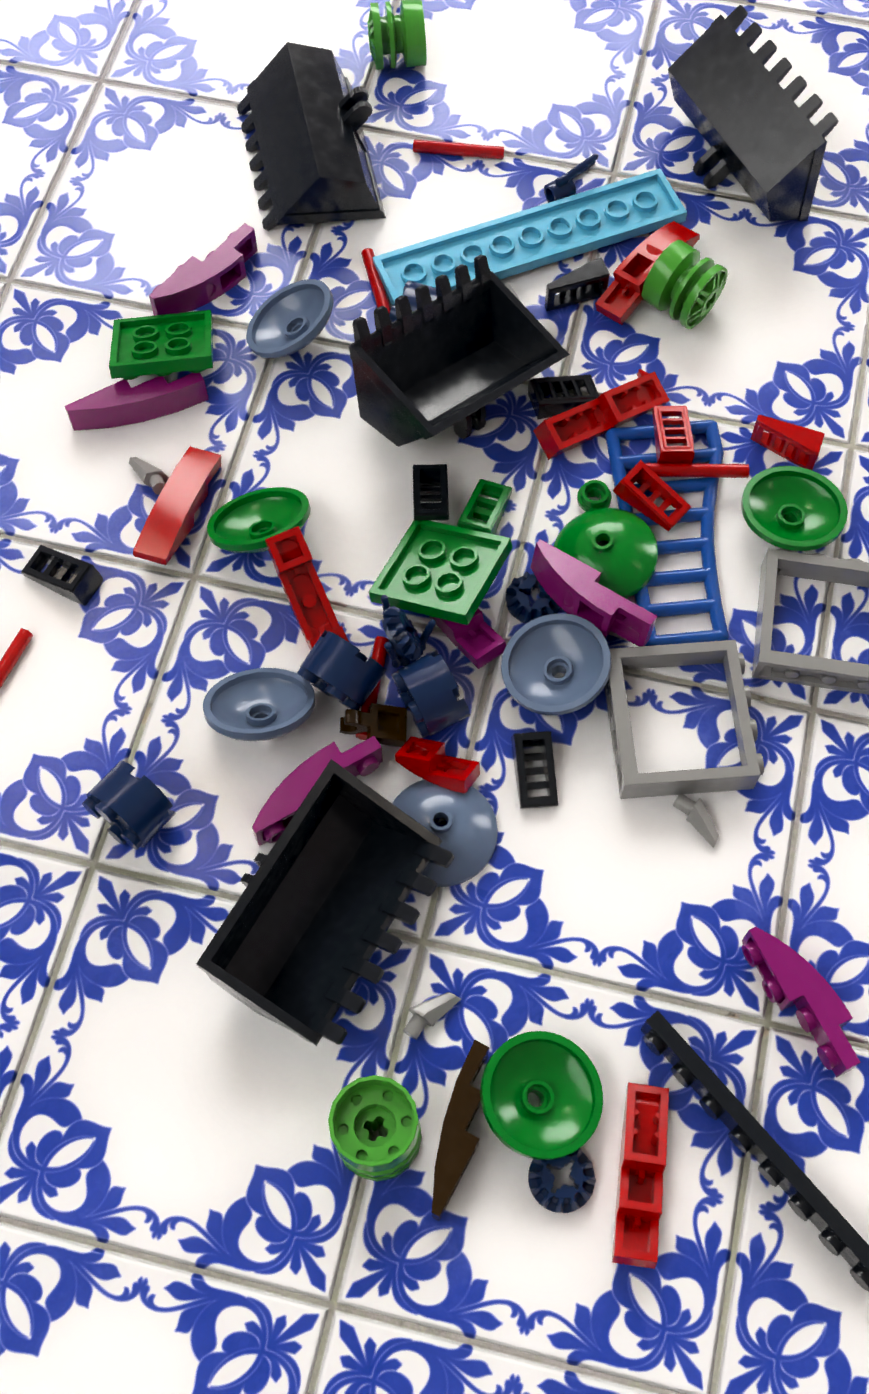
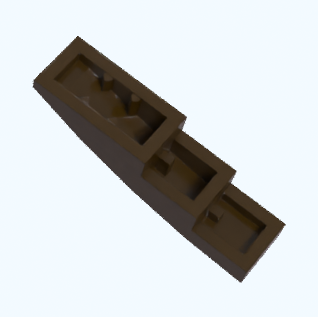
(455, 1143)

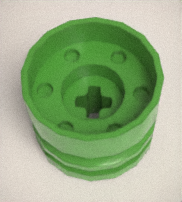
(397, 34)
(684, 284)
(366, 1107)

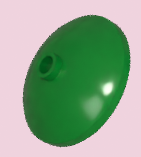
(794, 508)
(255, 516)
(625, 561)
(566, 1090)

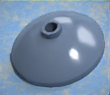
(290, 319)
(553, 646)
(259, 704)
(469, 830)

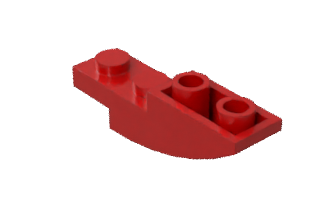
(629, 277)

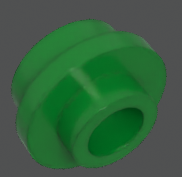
(594, 489)

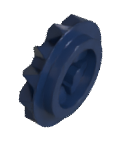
(518, 601)
(402, 634)
(566, 1198)

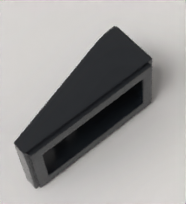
(578, 286)
(548, 407)
(430, 485)
(80, 585)
(534, 739)

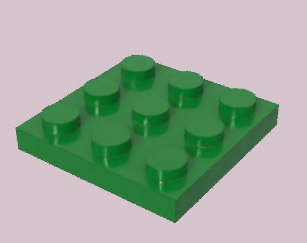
(161, 344)
(441, 570)

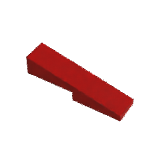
(599, 415)

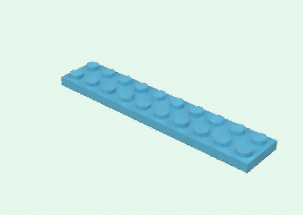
(539, 233)

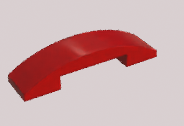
(302, 585)

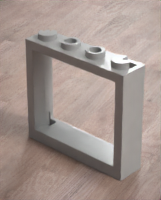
(797, 667)
(682, 781)

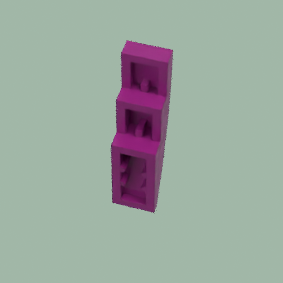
(125, 405)
(474, 640)

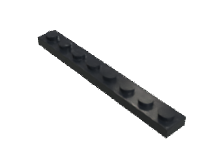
(750, 1136)

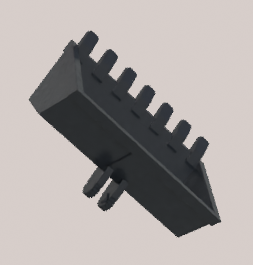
(751, 118)
(310, 140)
(446, 356)
(323, 907)

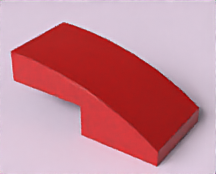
(429, 762)

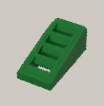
(492, 518)

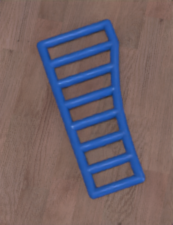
(704, 543)

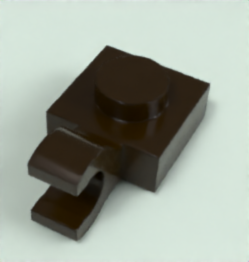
(382, 721)

